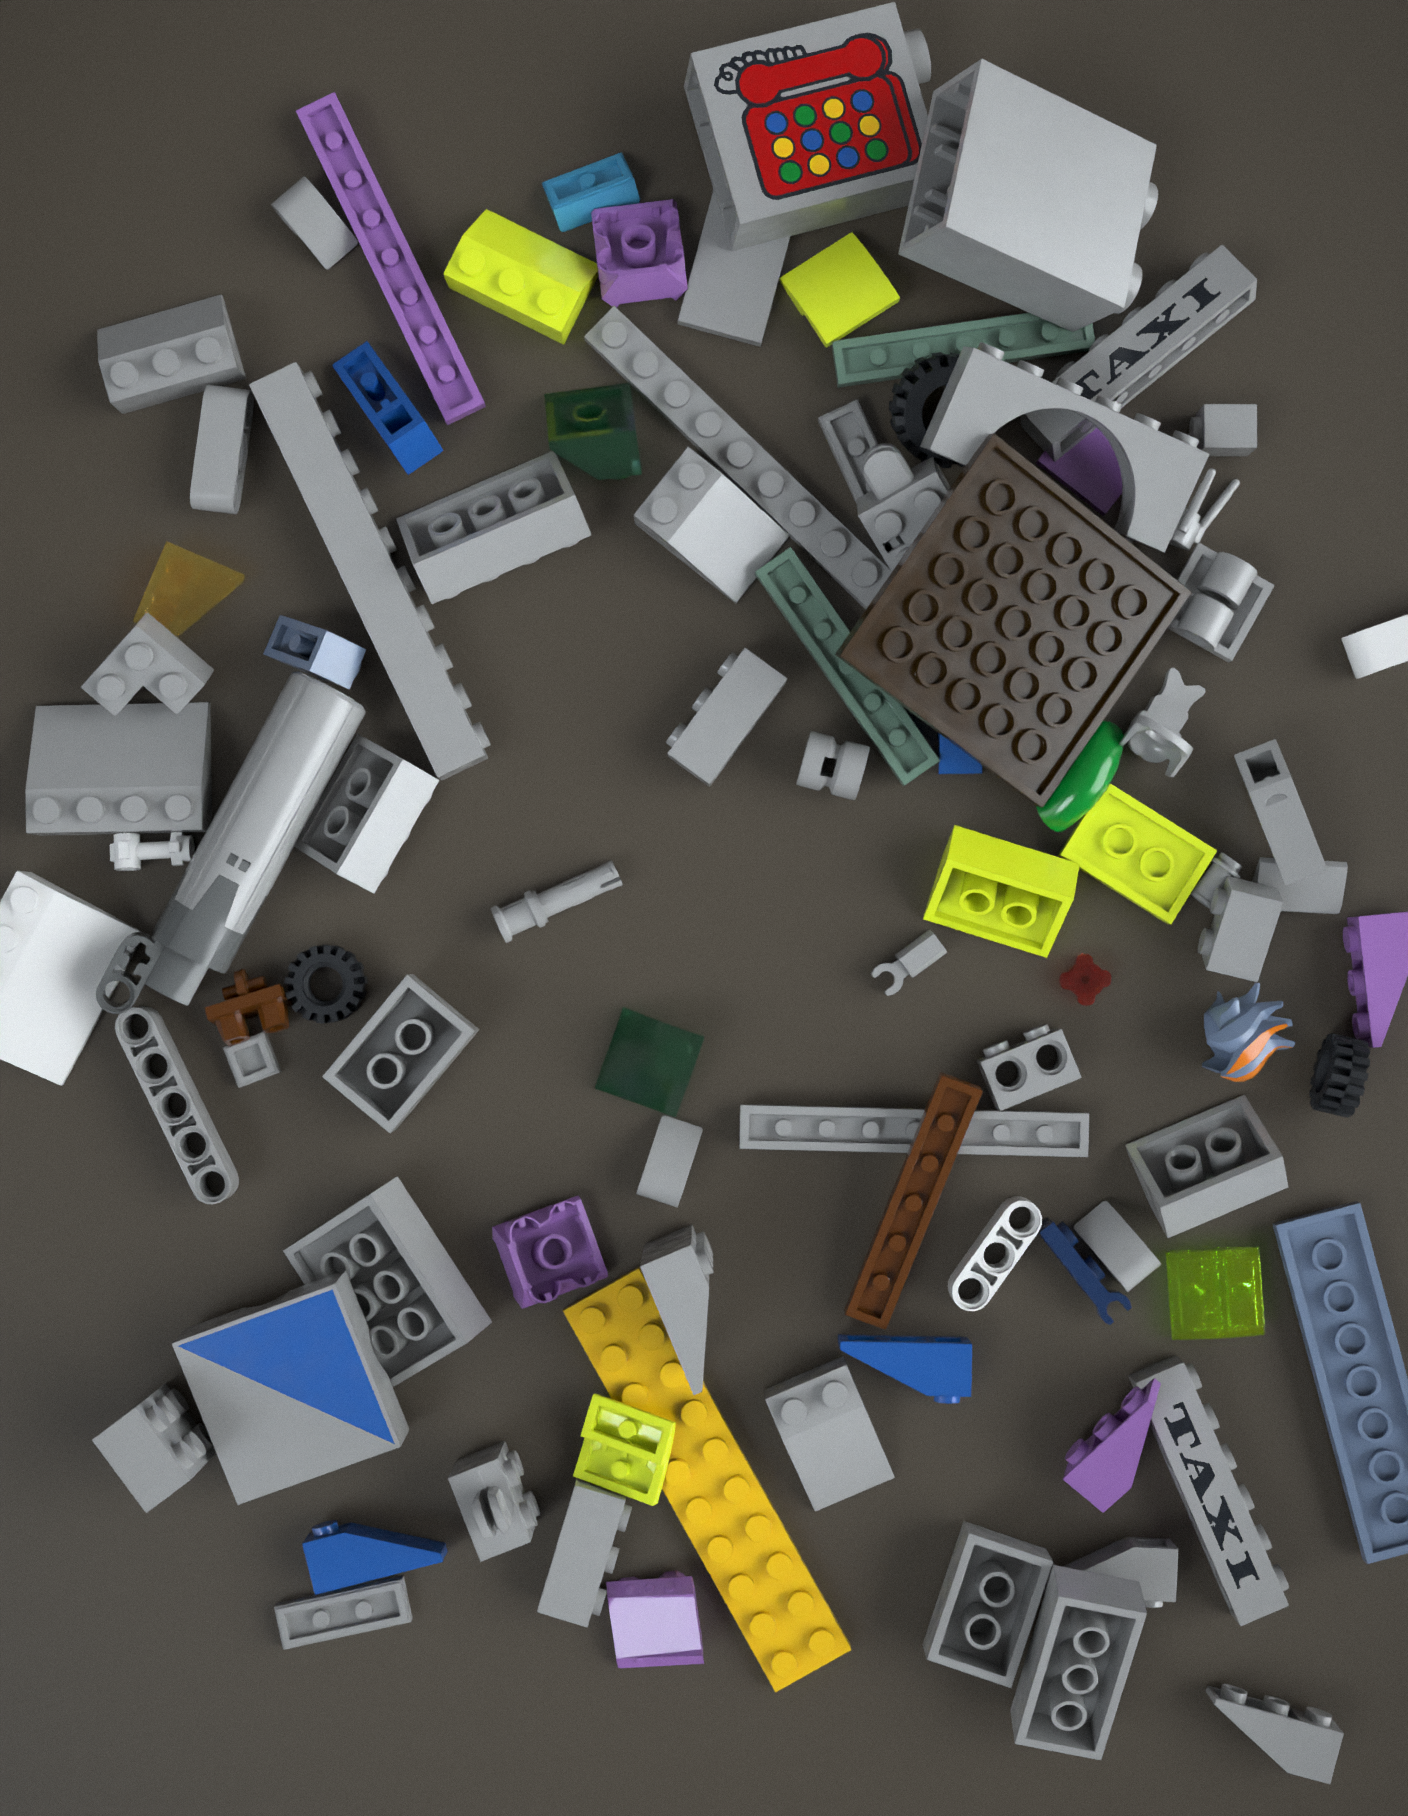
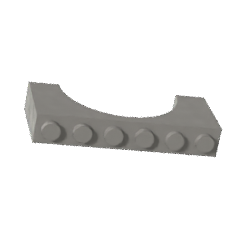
(1154, 467)

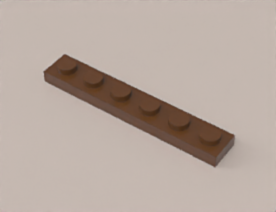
(913, 1200)

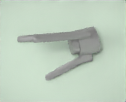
(1188, 529)

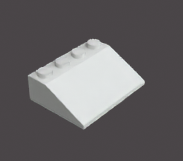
(50, 972)

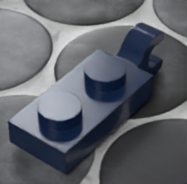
(1084, 1272)

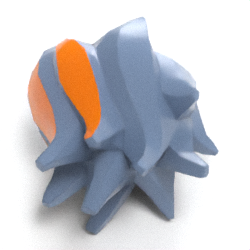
(1243, 1035)

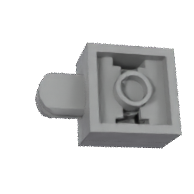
(899, 499)
(494, 1500)

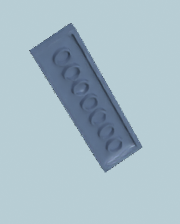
(1353, 1367)

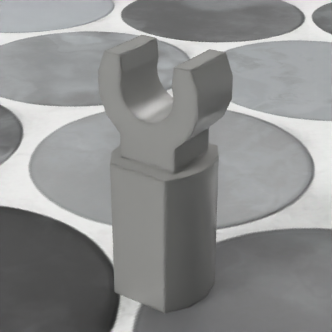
(911, 960)

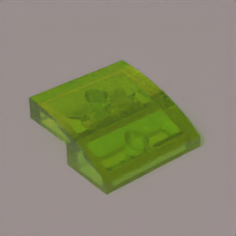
(1215, 1293)

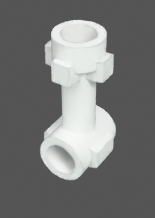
(128, 851)

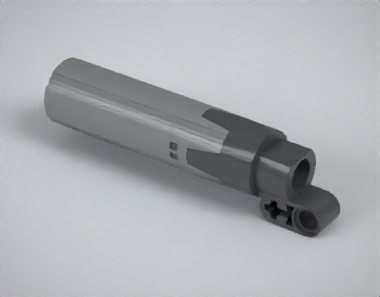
(242, 845)

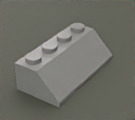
(493, 527)

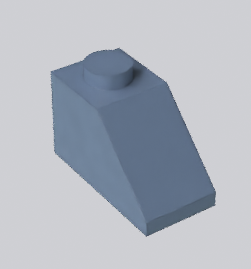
(315, 651)

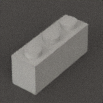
(725, 715)
(584, 1554)

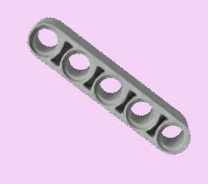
(158, 1091)

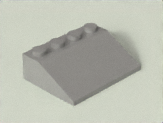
(119, 771)
(401, 1277)
(678, 1279)

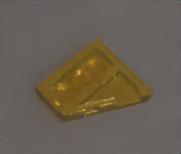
(185, 588)

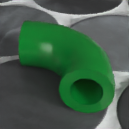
(1085, 779)

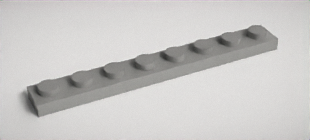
(894, 1129)

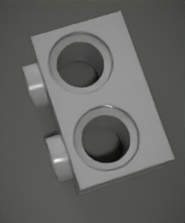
(1030, 1078)

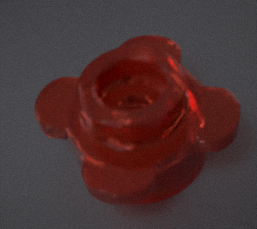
(1097, 979)

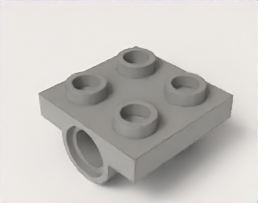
(1222, 601)

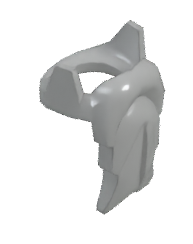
(1156, 729)

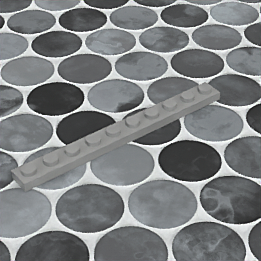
(738, 456)

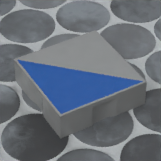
(291, 1388)

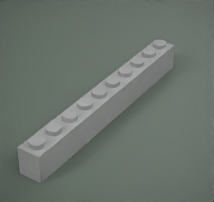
(369, 571)

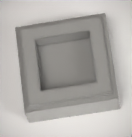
(252, 1060)

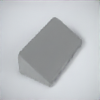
(1314, 895)

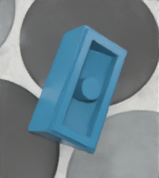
(589, 188)

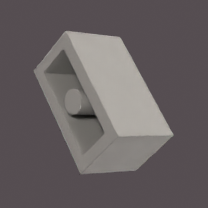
(1240, 928)

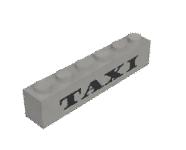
(1147, 344)
(1210, 1492)

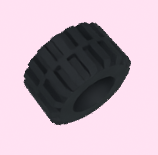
(910, 398)

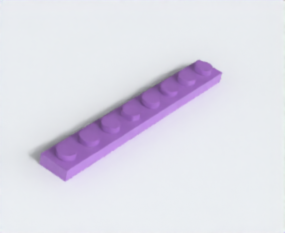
(391, 258)

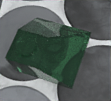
(595, 430)
(649, 1061)

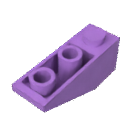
(1379, 971)
(1108, 1460)

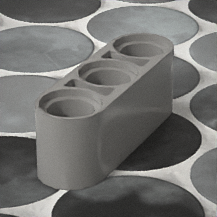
(221, 449)

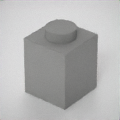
(1225, 429)

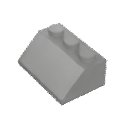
(168, 355)
(366, 813)
(1207, 1166)

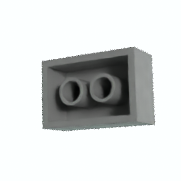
(400, 1053)
(156, 1447)
(987, 1604)

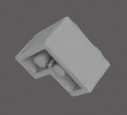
(150, 659)

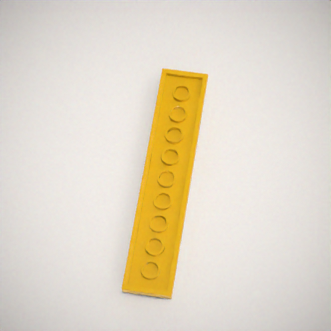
(712, 1485)

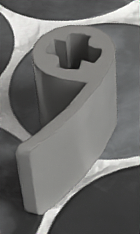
(315, 222)
(669, 1161)
(1117, 1245)

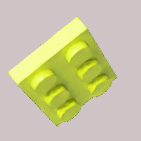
(1138, 853)

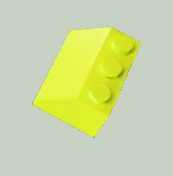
(521, 275)
(1002, 891)

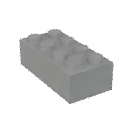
(1077, 1662)

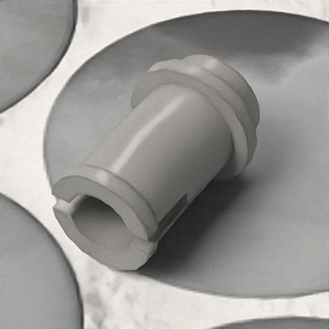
(1215, 878)

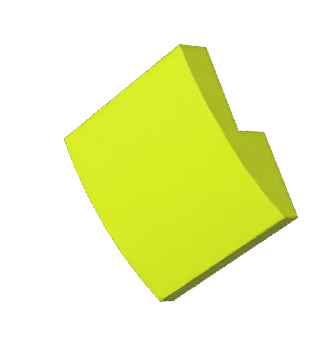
(839, 289)
(625, 1449)

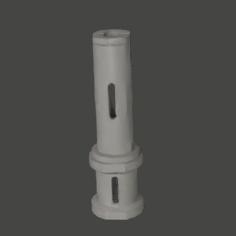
(536, 908)

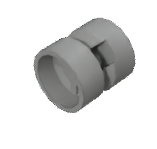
(847, 771)

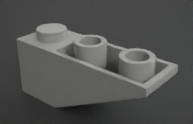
(1280, 812)
(1137, 1559)
(1295, 1739)

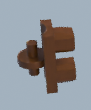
(266, 1002)

